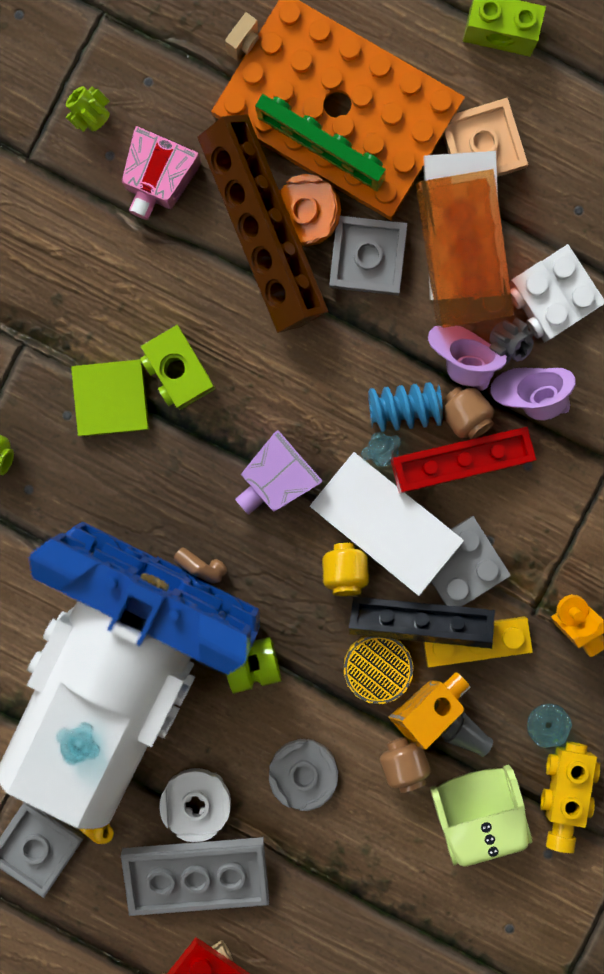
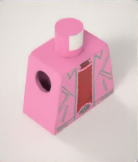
(157, 171)

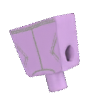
(276, 476)

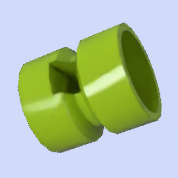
(269, 673)

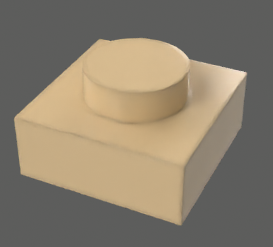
(242, 37)

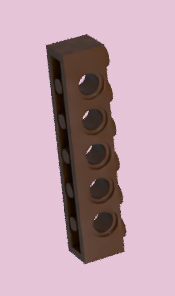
(262, 222)

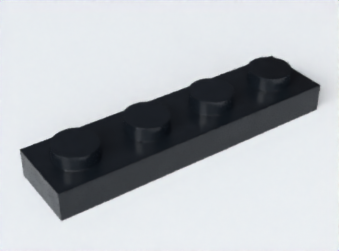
(422, 622)

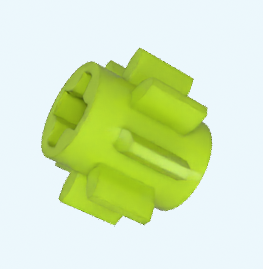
(87, 108)

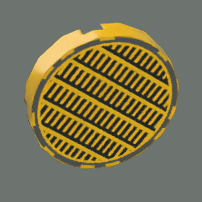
(378, 669)

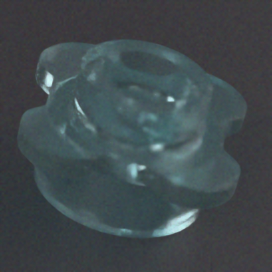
(381, 449)
(68, 749)

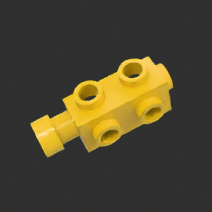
(569, 789)

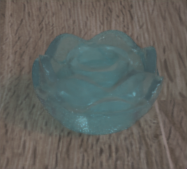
(552, 736)

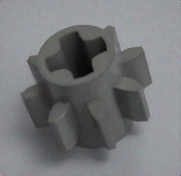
(511, 340)

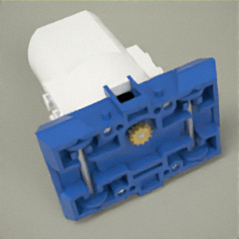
(116, 665)

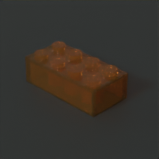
(465, 248)

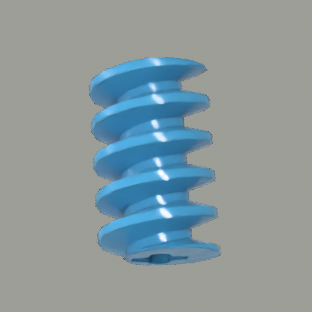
(405, 406)

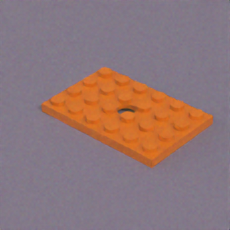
(393, 110)

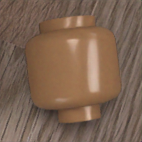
(468, 412)
(405, 765)

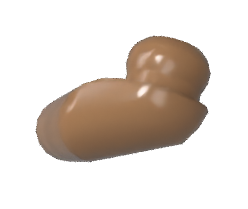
(195, 566)

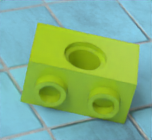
(505, 25)
(175, 347)

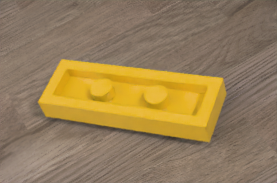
(509, 639)

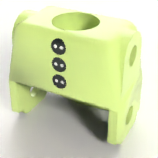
(482, 815)

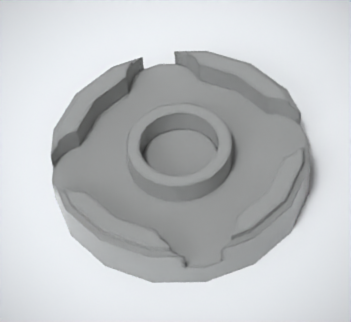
(303, 774)

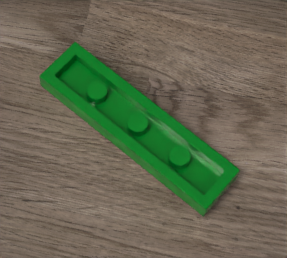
(331, 148)

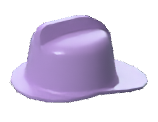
(466, 356)
(535, 390)

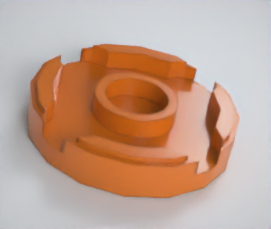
(311, 207)

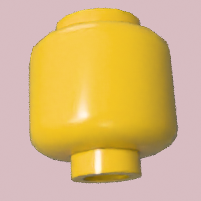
(345, 570)

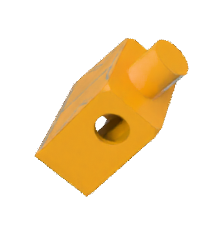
(418, 717)

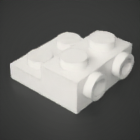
(555, 293)

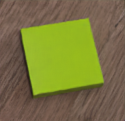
(110, 398)

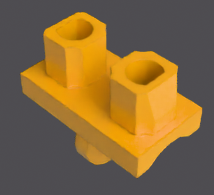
(580, 624)

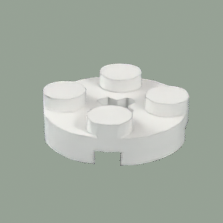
(181, 819)

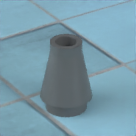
(468, 735)

